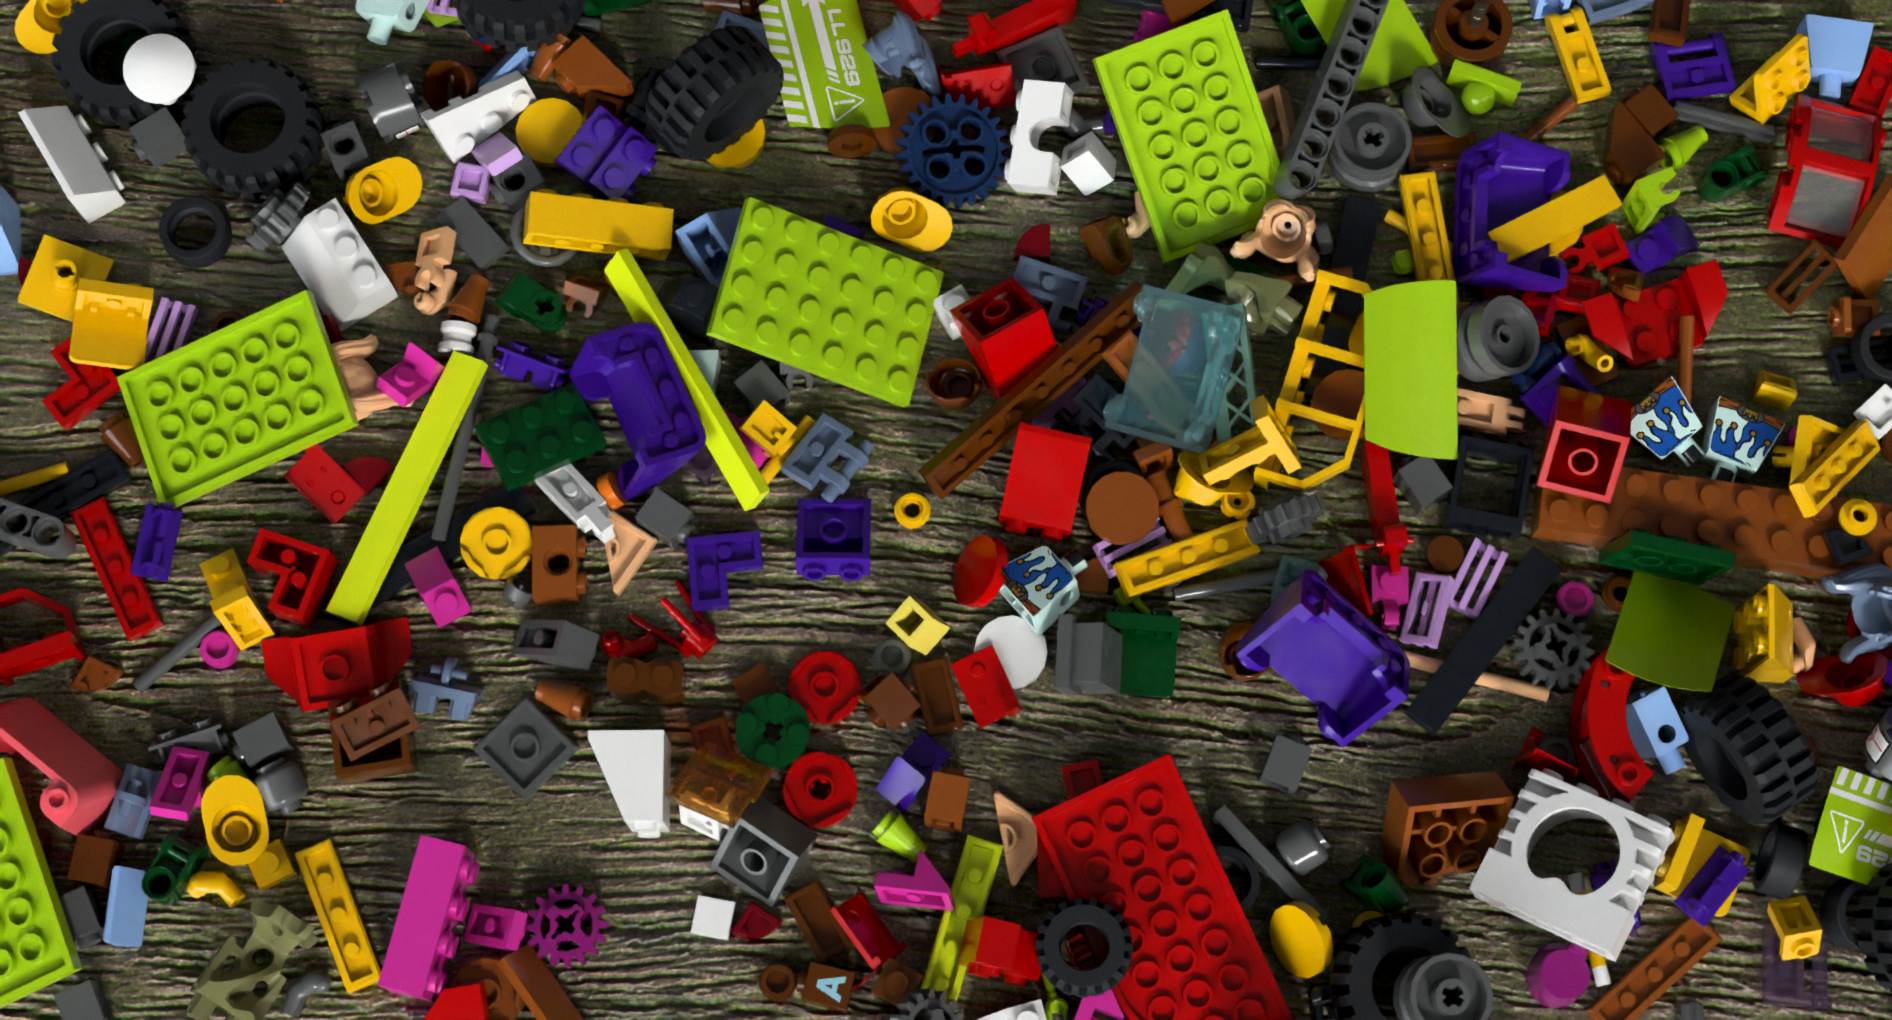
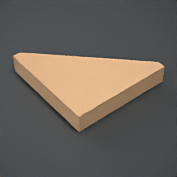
(626, 550)
(1017, 836)

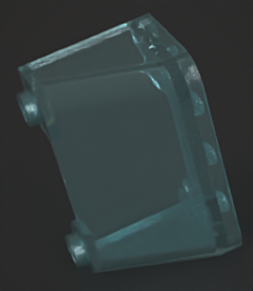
(1177, 369)

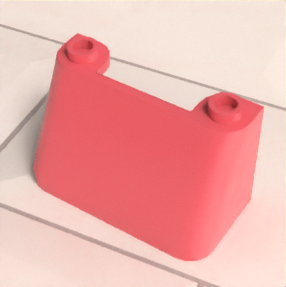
(80, 775)

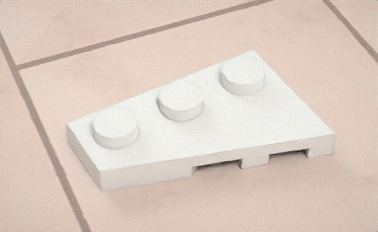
(476, 118)

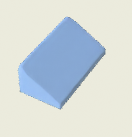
(509, 63)
(125, 908)

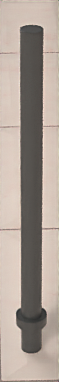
(487, 341)

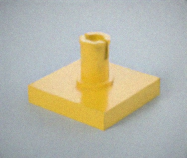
(55, 276)
(1811, 440)

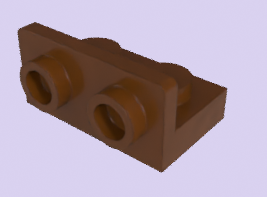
(373, 719)

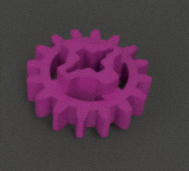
(553, 939)

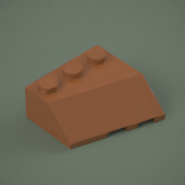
(1443, 824)

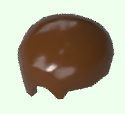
(448, 80)
(954, 383)
(1227, 653)

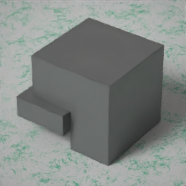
(1087, 657)

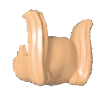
(1283, 242)
(360, 376)

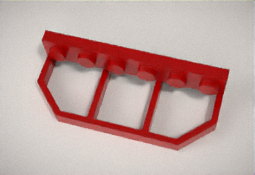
(54, 647)

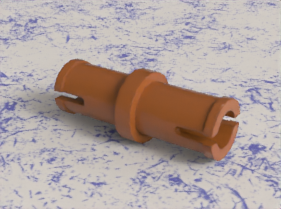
(1170, 507)

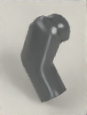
(1079, 126)
(301, 987)

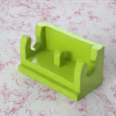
(1646, 199)

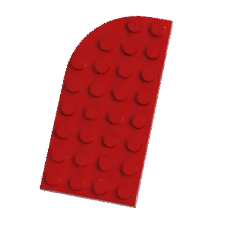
(1154, 863)

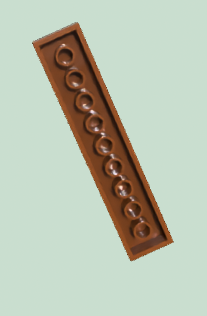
(1750, 520)

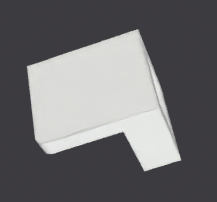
(1088, 163)

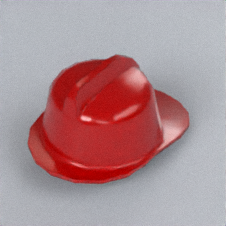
(1848, 683)

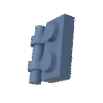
(1052, 287)
(818, 452)

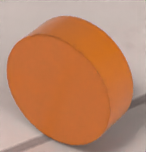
(610, 491)

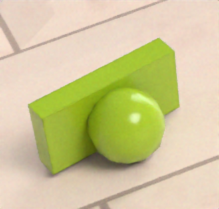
(1482, 86)

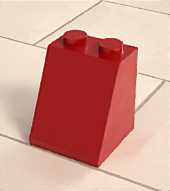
(1004, 334)
(1585, 444)
(1044, 482)

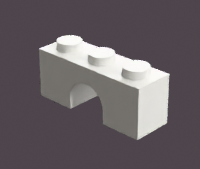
(1039, 107)

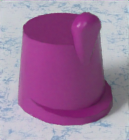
(1558, 974)

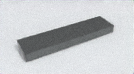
(1265, 861)

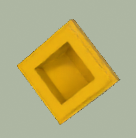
(1775, 390)

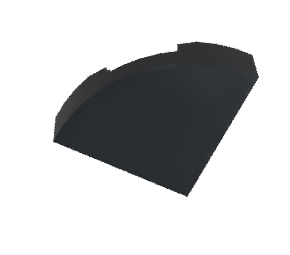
(1845, 547)

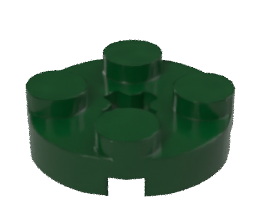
(752, 725)

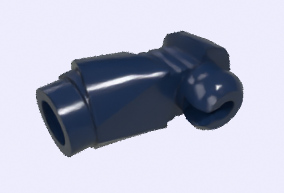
(1547, 355)

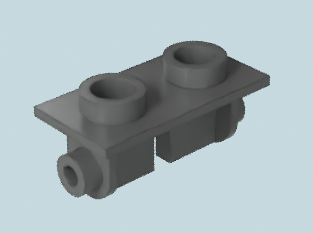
(203, 734)

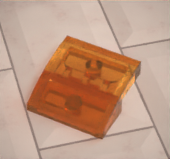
(718, 784)

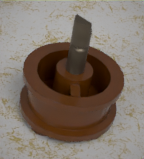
(1471, 31)

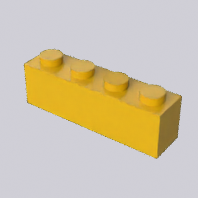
(597, 225)

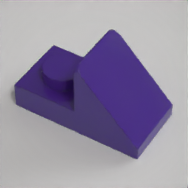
(1661, 245)
(912, 772)

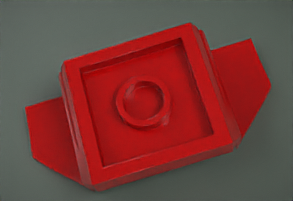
(1650, 328)
(337, 662)

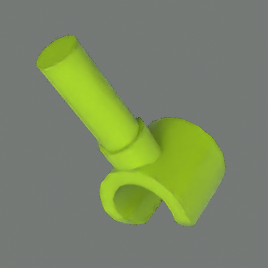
(1402, 262)
(1136, 601)
(1054, 1003)

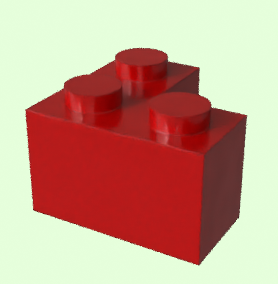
(302, 574)
(1000, 948)

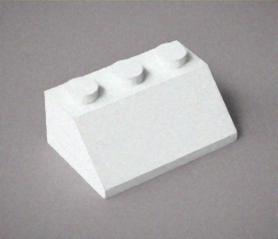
(75, 160)
(338, 266)

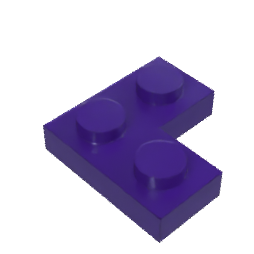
(713, 558)

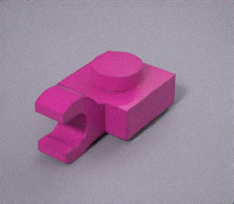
(1389, 593)

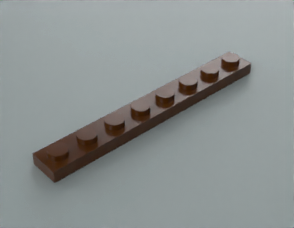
(1031, 395)

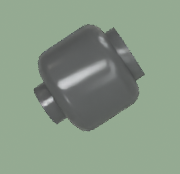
(281, 786)
(1301, 847)

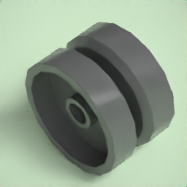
(1370, 147)
(1495, 338)
(1442, 989)

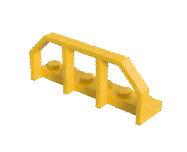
(1301, 367)

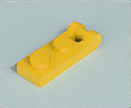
(1578, 55)

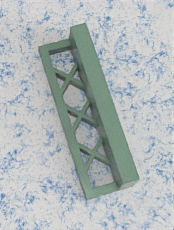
(1228, 414)

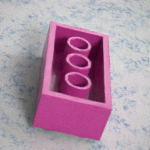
(428, 919)

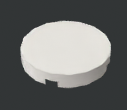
(1017, 646)

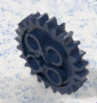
(948, 121)

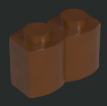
(658, 679)

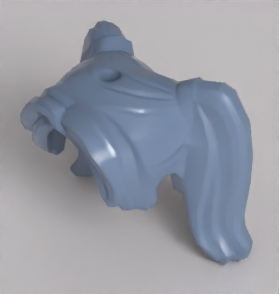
(903, 46)
(1871, 606)

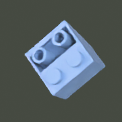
(709, 242)

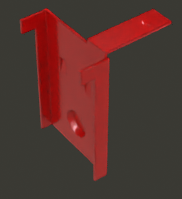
(988, 84)
(325, 484)
(1347, 578)
(986, 687)
(1540, 759)
(867, 933)

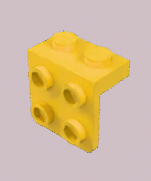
(1775, 81)
(110, 324)
(1689, 853)

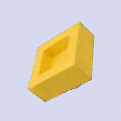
(272, 866)

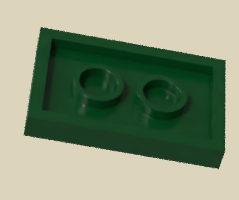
(540, 436)
(1666, 556)

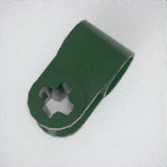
(1294, 20)
(1737, 173)
(528, 300)
(173, 865)
(1376, 885)

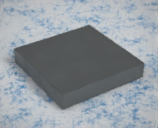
(1044, 59)
(526, 748)

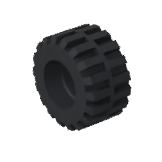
(1091, 913)

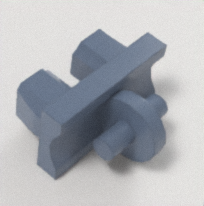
(429, 689)
(131, 801)

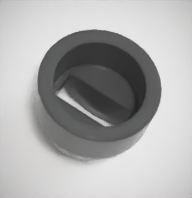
(518, 591)

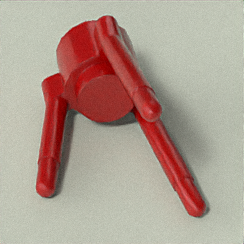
(697, 638)

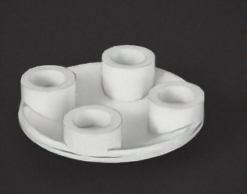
(159, 68)

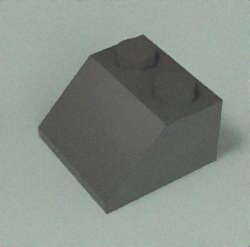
(763, 851)

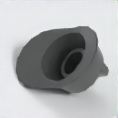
(1432, 103)

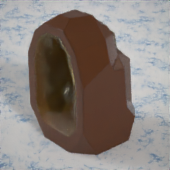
(1108, 243)

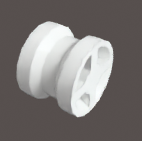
(457, 337)

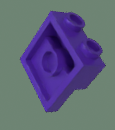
(607, 155)
(833, 538)

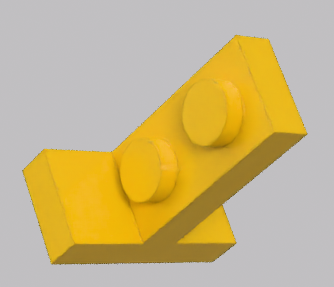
(1251, 446)
(234, 600)

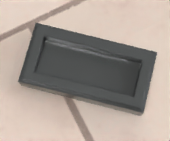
(473, 234)

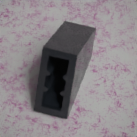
(689, 305)

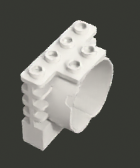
(1591, 920)

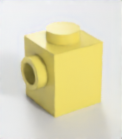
(917, 625)

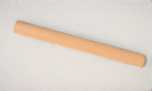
(1486, 679)

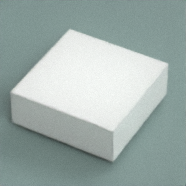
(713, 917)

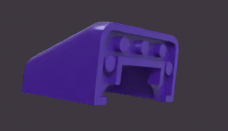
(1494, 186)
(649, 400)
(1329, 656)

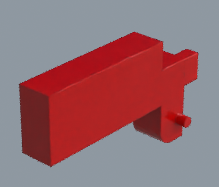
(1013, 26)
(1385, 524)

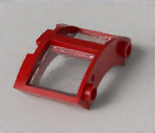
(1828, 170)
(1601, 733)

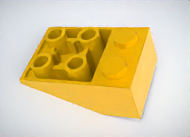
(1765, 636)

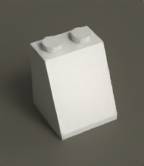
(638, 776)

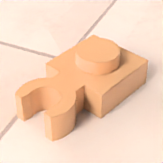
(434, 252)

